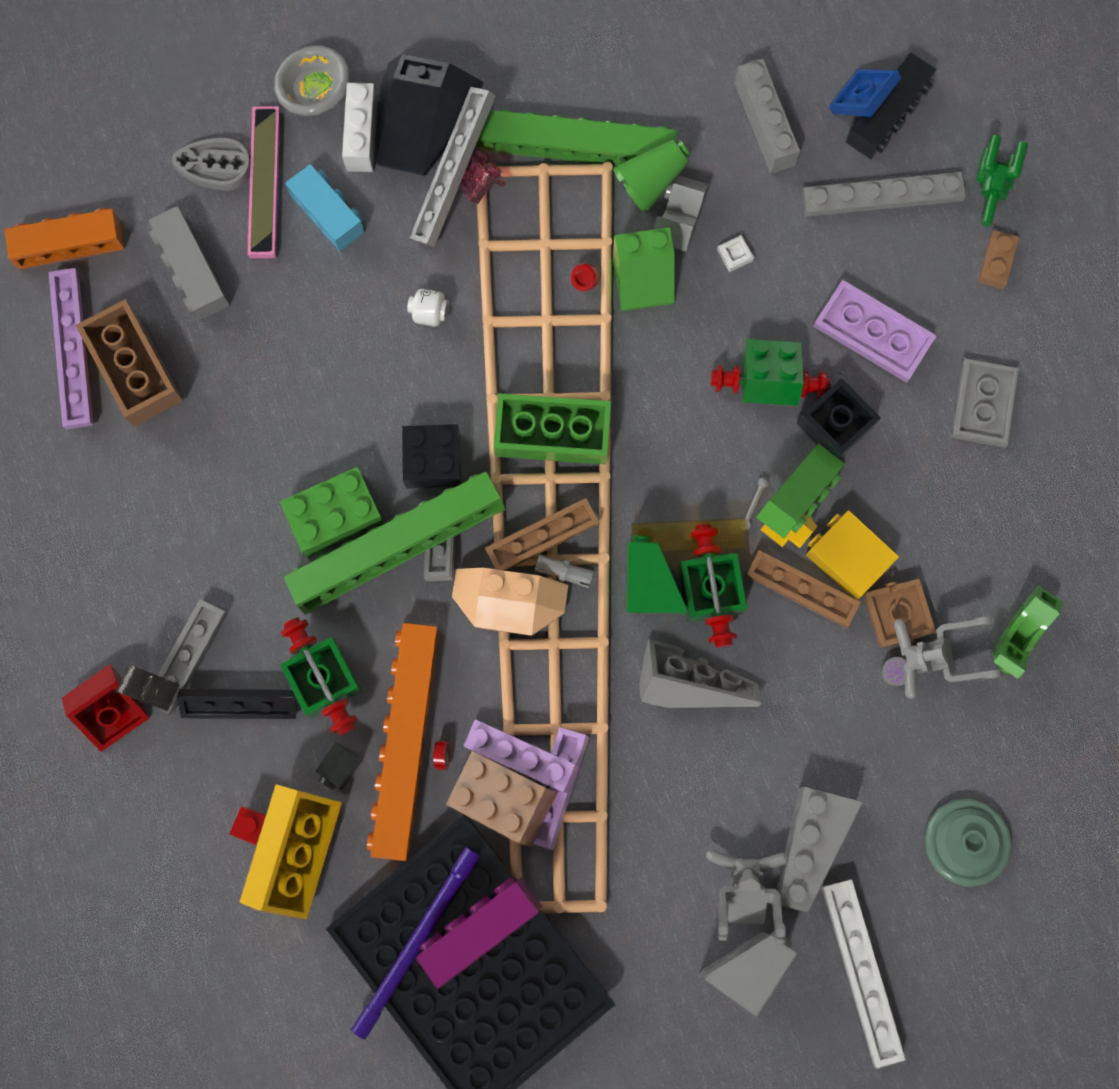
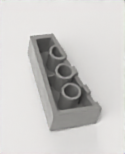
(812, 844)

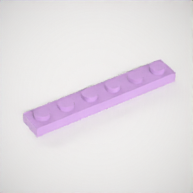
(70, 349)

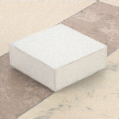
(735, 253)

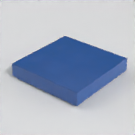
(865, 92)

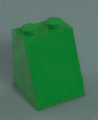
(649, 579)

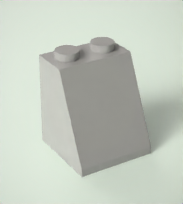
(751, 970)

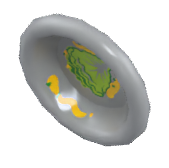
(312, 80)

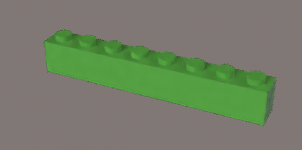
(568, 138)
(394, 543)

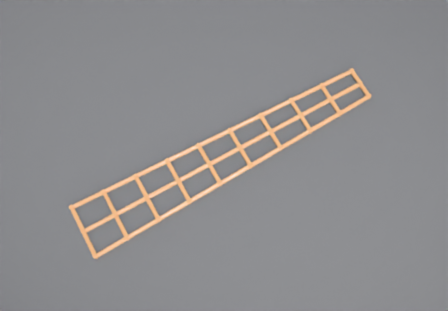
(550, 479)

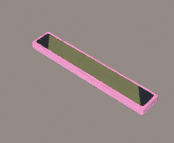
(264, 182)

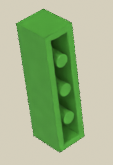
(800, 491)

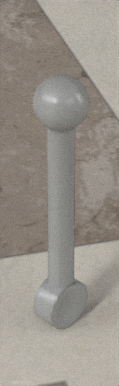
(763, 483)

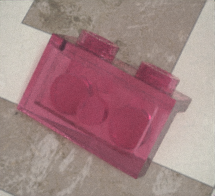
(480, 176)

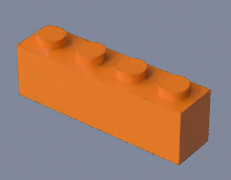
(64, 238)

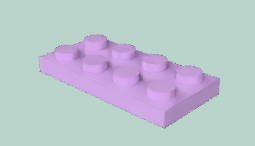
(874, 331)

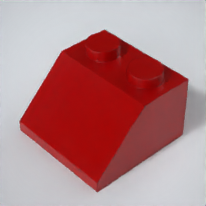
(101, 711)

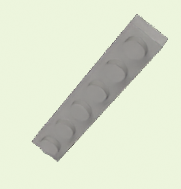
(452, 166)
(883, 194)

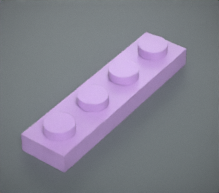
(570, 747)
(521, 756)

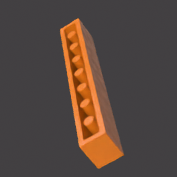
(404, 743)

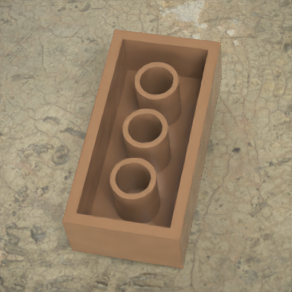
(129, 363)

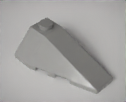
(682, 682)

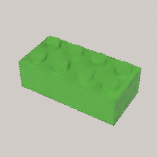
(552, 428)

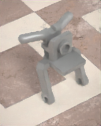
(936, 655)
(747, 894)

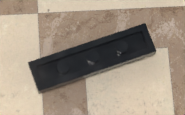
(237, 704)

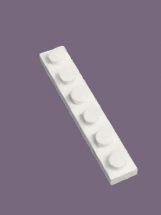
(863, 973)

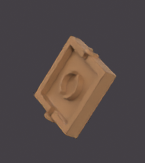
(896, 602)

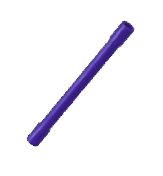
(373, 1010)

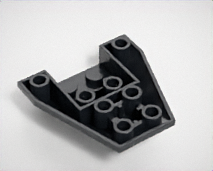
(419, 111)

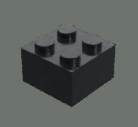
(838, 419)
(431, 456)

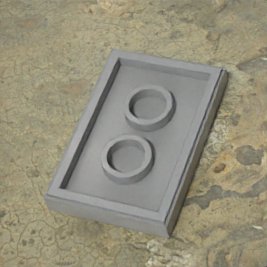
(984, 402)

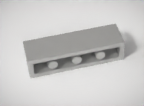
(766, 116)
(188, 263)

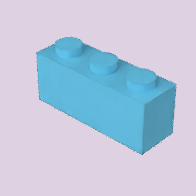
(325, 206)

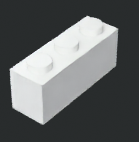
(359, 127)

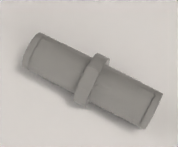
(563, 571)

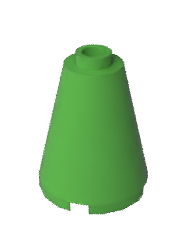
(652, 172)

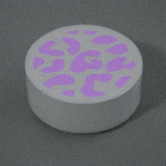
(893, 671)

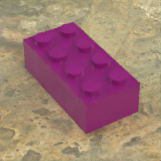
(478, 933)

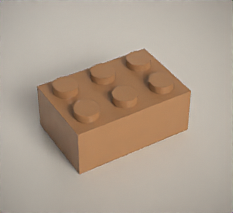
(501, 799)

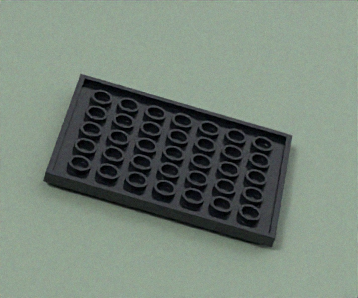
(500, 1012)

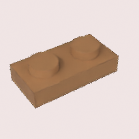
(998, 259)

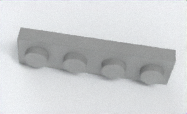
(191, 646)

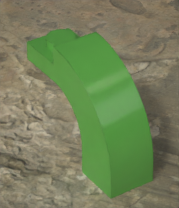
(1024, 631)

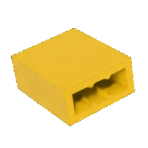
(851, 554)

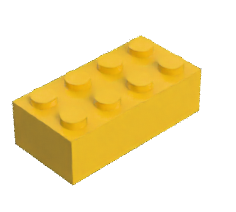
(290, 852)

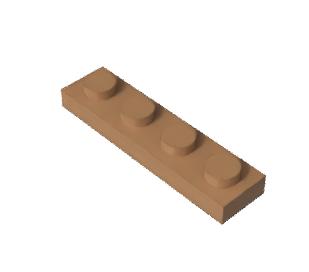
(542, 535)
(803, 589)

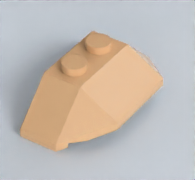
(508, 599)

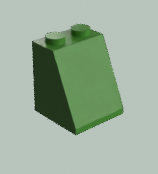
(644, 269)

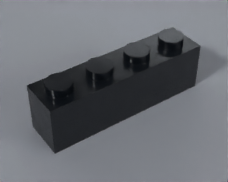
(872, 133)

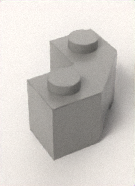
(682, 210)

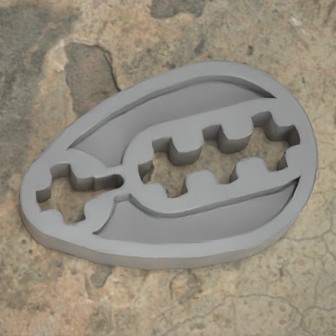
(203, 153)

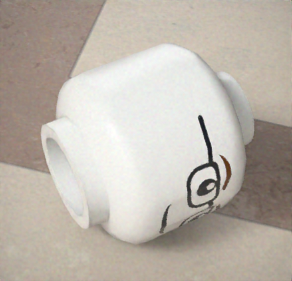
(428, 307)

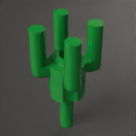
(998, 177)

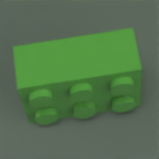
(331, 512)

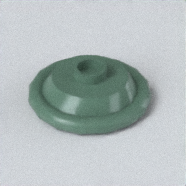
(968, 842)

